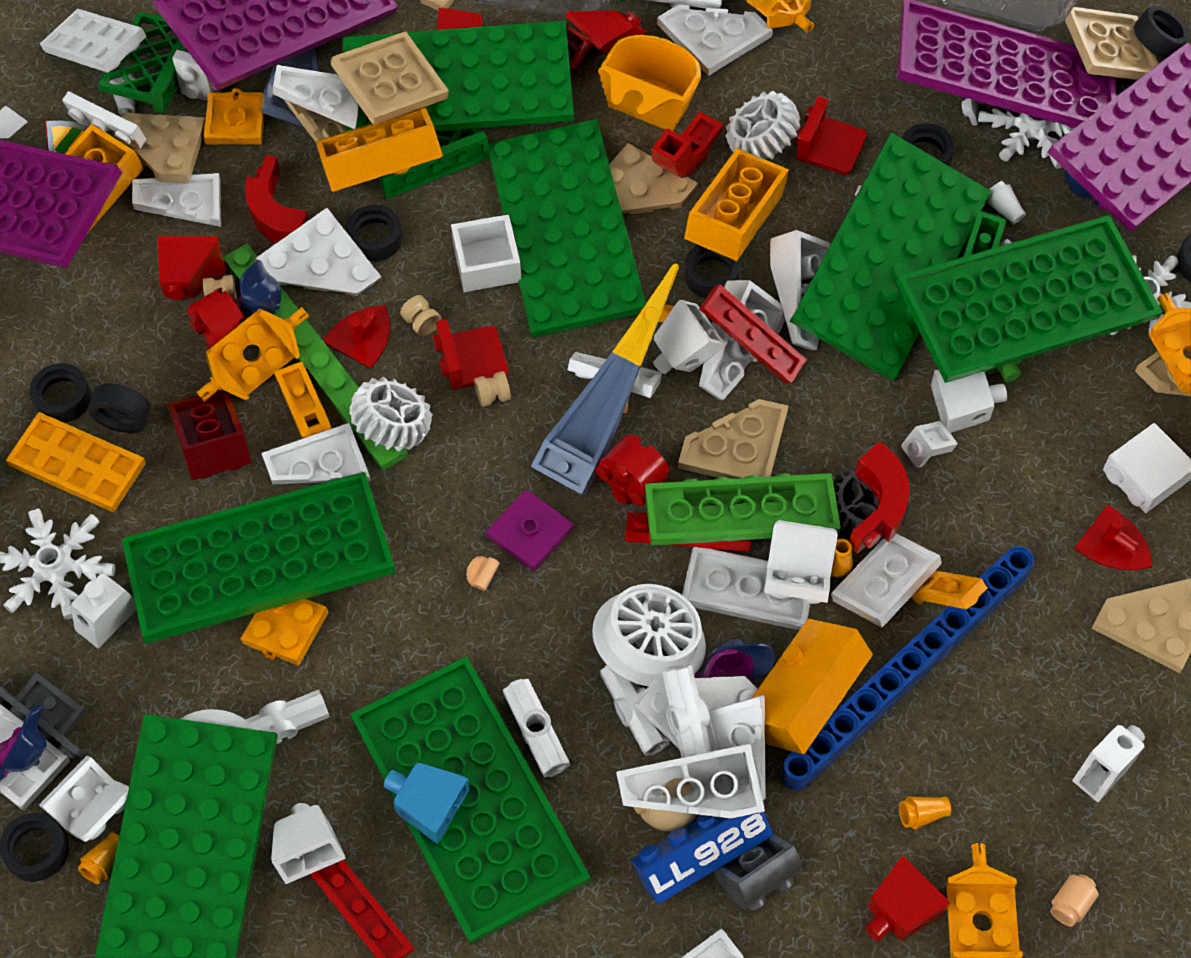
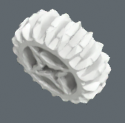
(763, 125)
(390, 414)

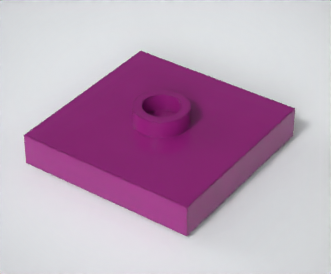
(530, 530)

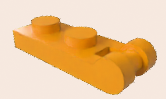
(302, 399)
(950, 590)

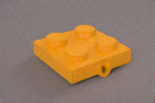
(234, 118)
(285, 630)

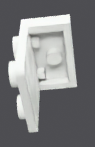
(191, 77)
(800, 562)
(85, 800)

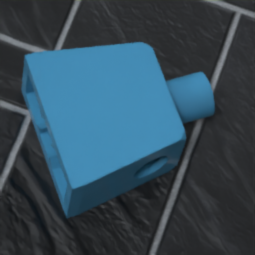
(427, 798)

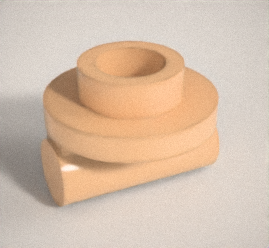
(481, 571)

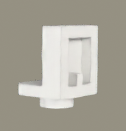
(928, 441)

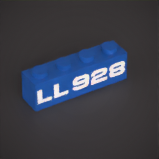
(697, 851)

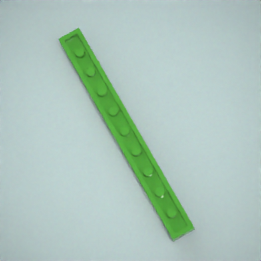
(319, 363)

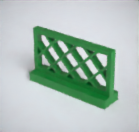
(162, 83)
(456, 156)

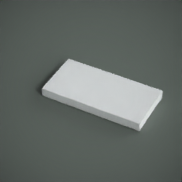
(735, 587)

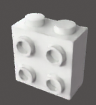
(1148, 468)

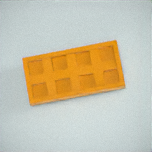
(76, 462)

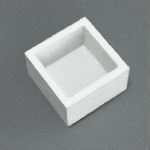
(486, 253)

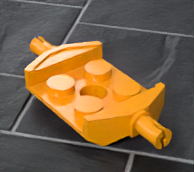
(784, 12)
(1172, 338)
(276, 348)
(985, 893)

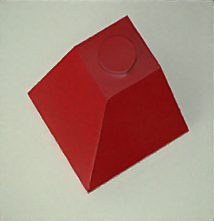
(606, 26)
(186, 262)

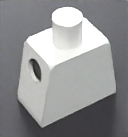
(686, 339)
(966, 400)
(101, 609)
(1117, 754)
(304, 843)

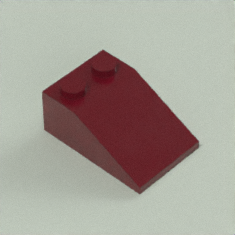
(209, 434)

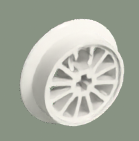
(651, 619)

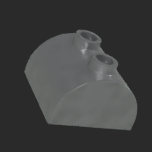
(760, 872)

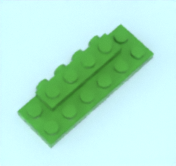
(737, 507)

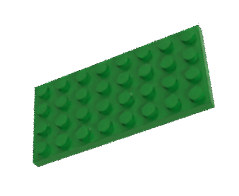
(493, 74)
(901, 221)
(566, 228)
(1027, 298)
(256, 557)
(187, 841)
(505, 841)

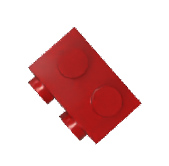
(828, 141)
(468, 354)

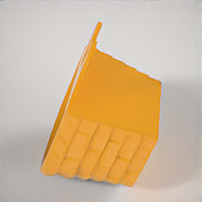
(650, 79)

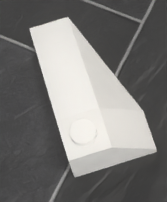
(793, 265)
(727, 366)
(722, 783)

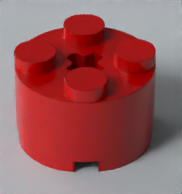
(214, 316)
(630, 467)

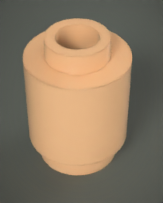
(1074, 899)

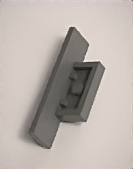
(58, 716)

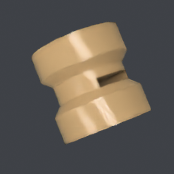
(226, 283)
(420, 315)
(492, 388)

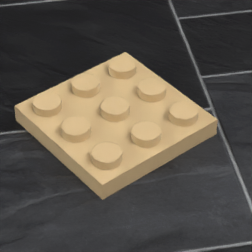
(1109, 44)
(389, 78)

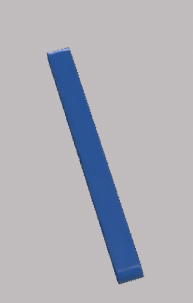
(902, 678)

